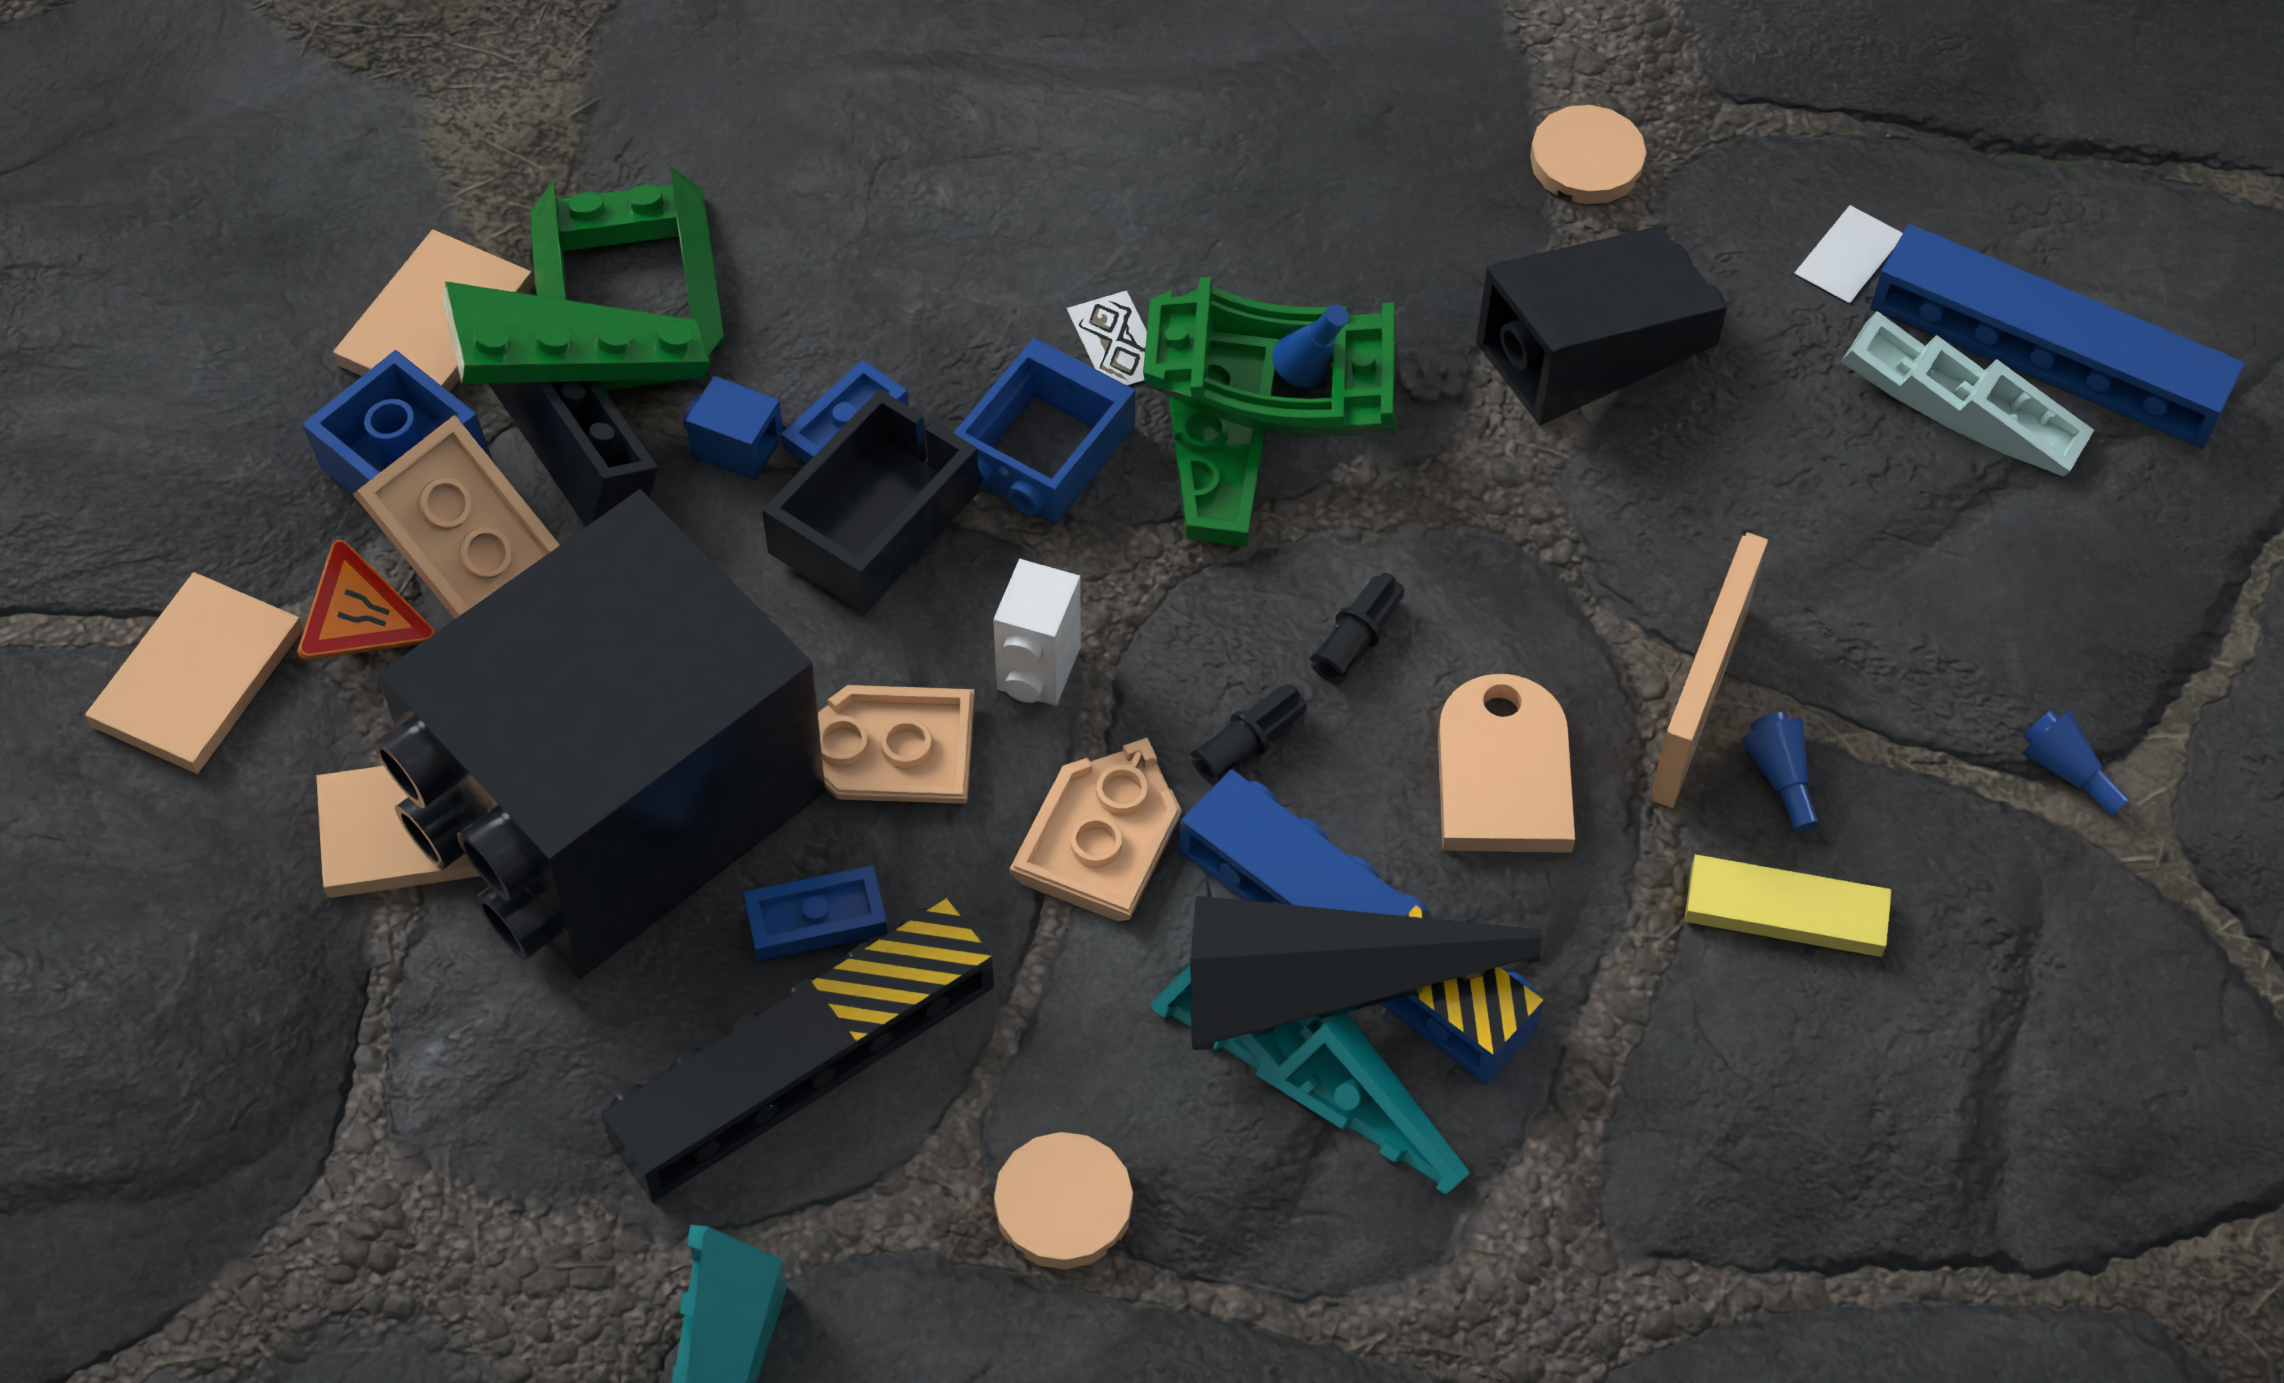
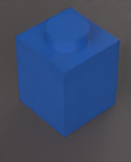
(733, 427)

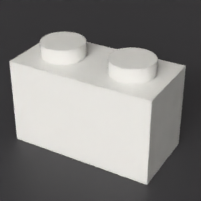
(1037, 632)

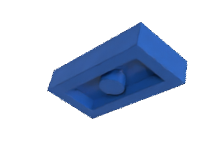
(835, 408)
(815, 913)

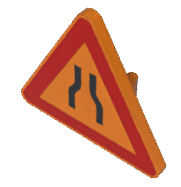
(357, 611)

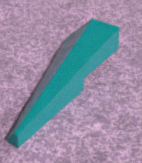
(728, 1309)

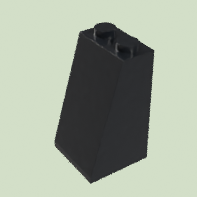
(1594, 318)

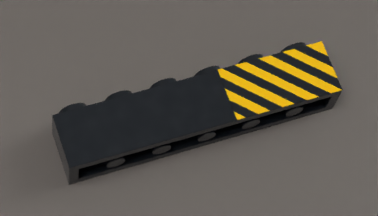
(797, 1049)

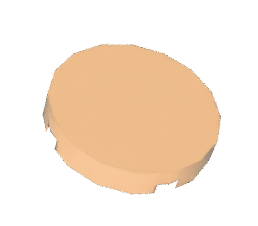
(1588, 154)
(1063, 1200)

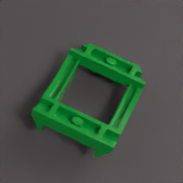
(630, 217)
(1361, 359)

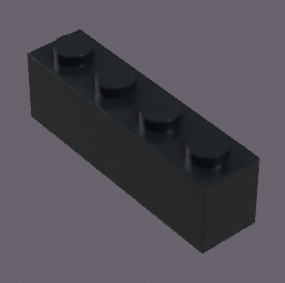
(580, 442)

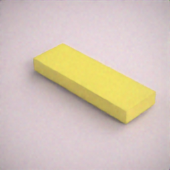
(1788, 905)

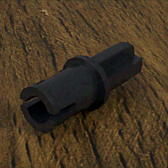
(1357, 628)
(1248, 733)

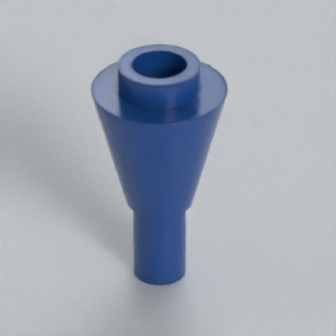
(1306, 353)
(2065, 751)
(1780, 753)

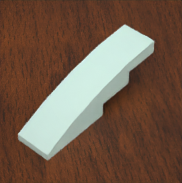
(1981, 404)

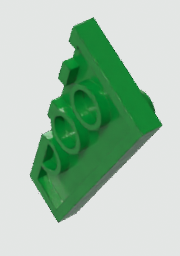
(548, 339)
(1219, 458)

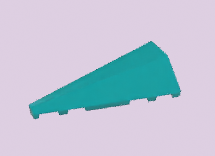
(1339, 1077)

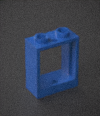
(1071, 388)

